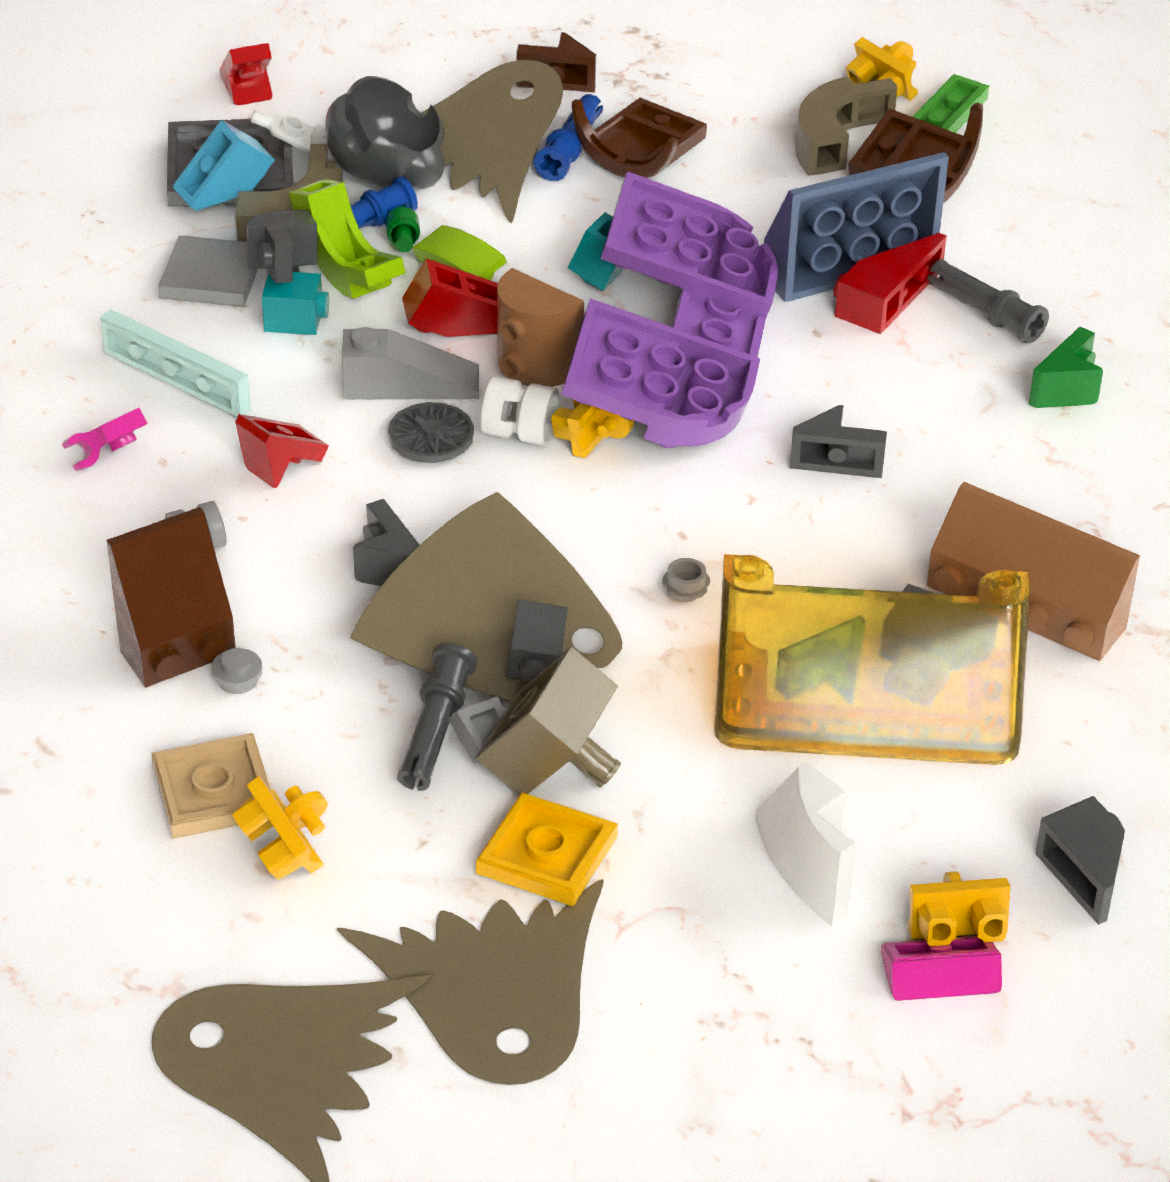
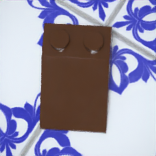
(169, 597)

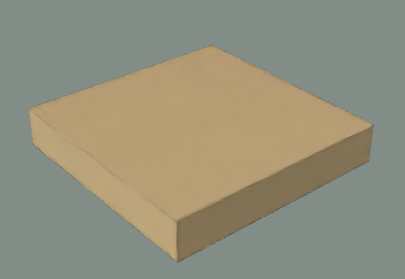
(206, 782)

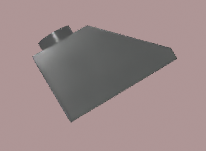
(1083, 853)

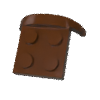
(638, 138)
(906, 138)

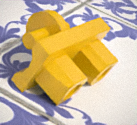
(884, 63)
(588, 426)
(267, 810)
(959, 909)

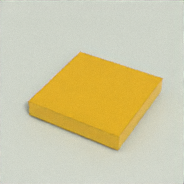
(547, 849)

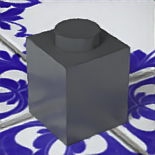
(535, 638)

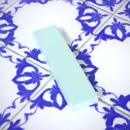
(175, 363)

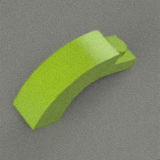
(341, 248)

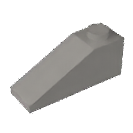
(400, 367)

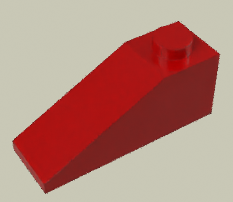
(886, 283)
(450, 301)

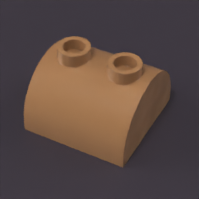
(535, 329)

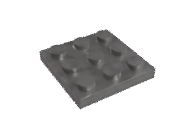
(187, 138)

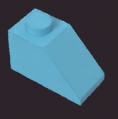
(222, 167)

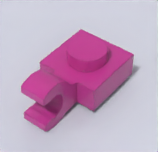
(115, 433)

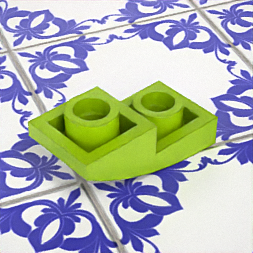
(460, 251)

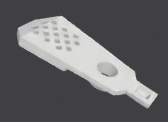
(293, 131)

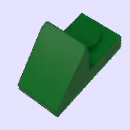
(1068, 374)

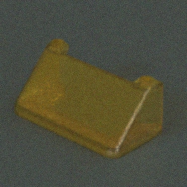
(871, 668)

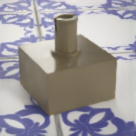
(551, 726)

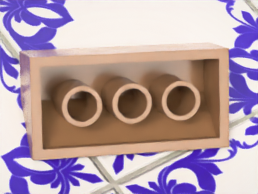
(1076, 580)

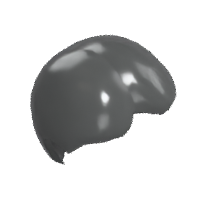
(383, 136)

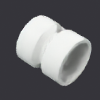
(533, 413)

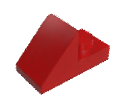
(246, 74)
(272, 444)

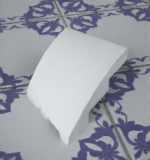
(805, 842)

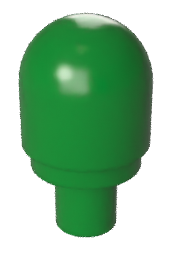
(403, 228)

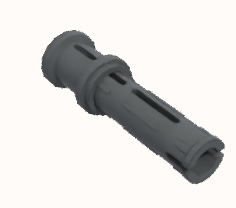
(1002, 307)
(441, 698)

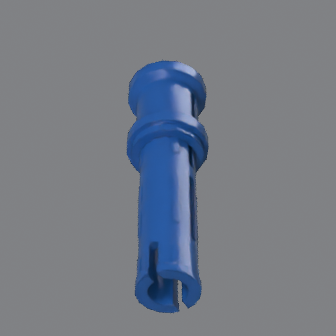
(563, 144)
(376, 205)

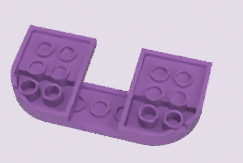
(701, 371)

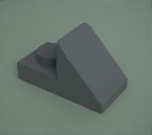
(829, 447)
(384, 545)

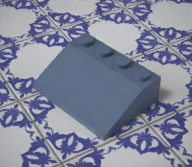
(853, 217)

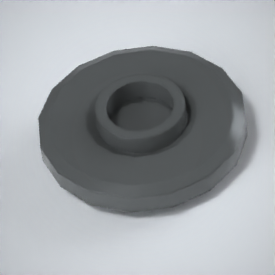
(431, 432)

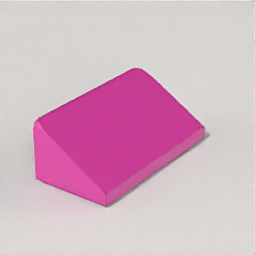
(942, 971)

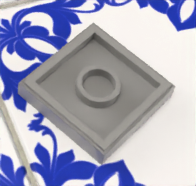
(207, 272)

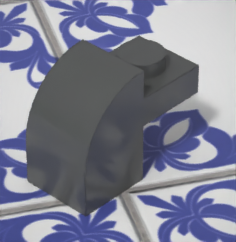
(281, 241)

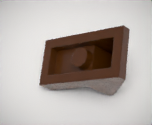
(570, 60)

